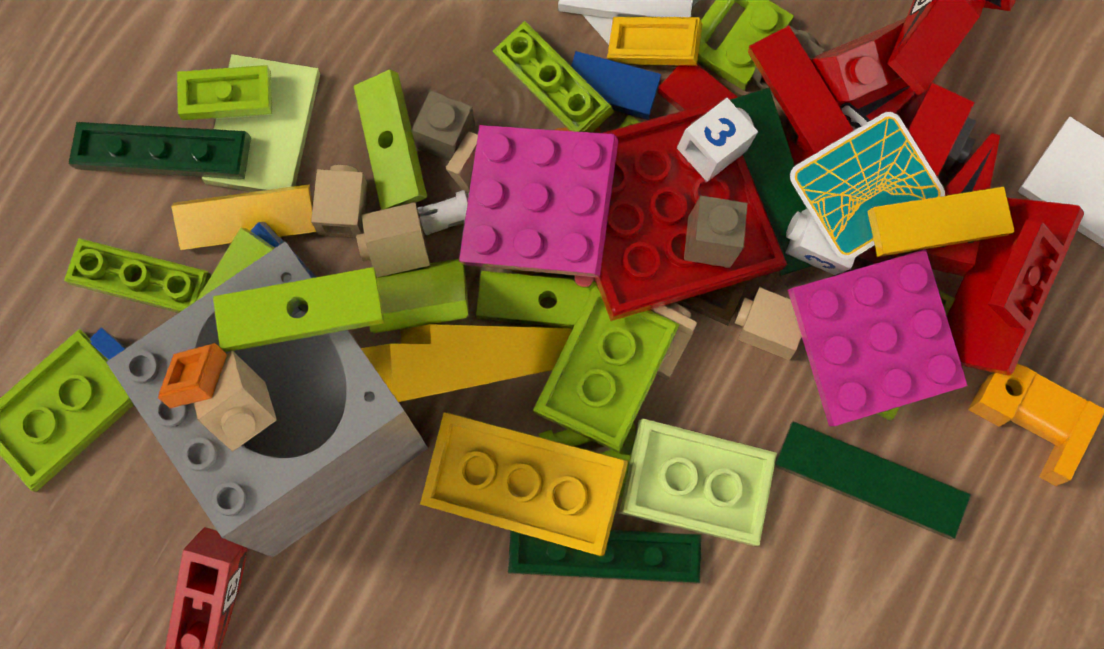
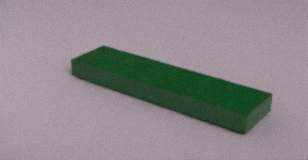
(160, 150)
(770, 169)
(872, 480)
(626, 557)

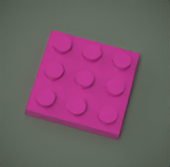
(539, 200)
(877, 338)

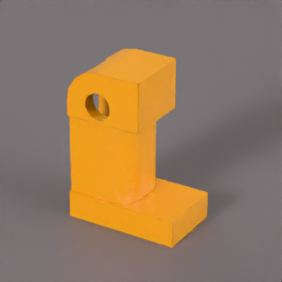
(1043, 410)

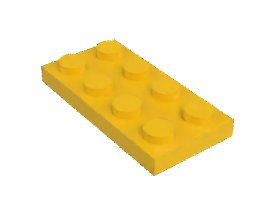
(524, 483)

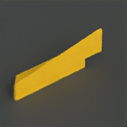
(463, 356)

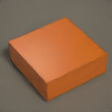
(192, 375)

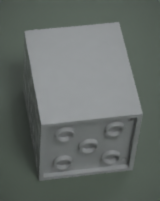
(332, 431)

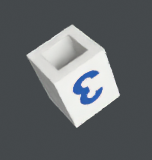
(717, 139)
(811, 245)

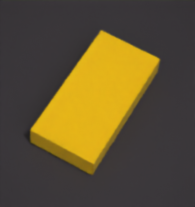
(655, 40)

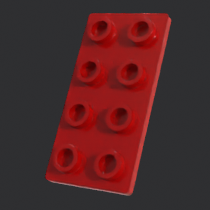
(1010, 284)

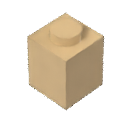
(339, 201)
(393, 240)
(769, 324)
(238, 405)

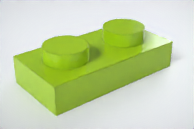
(224, 92)

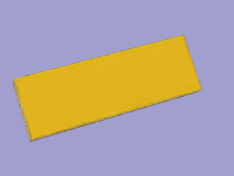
(220, 218)
(940, 221)

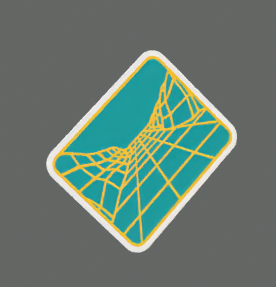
(859, 172)

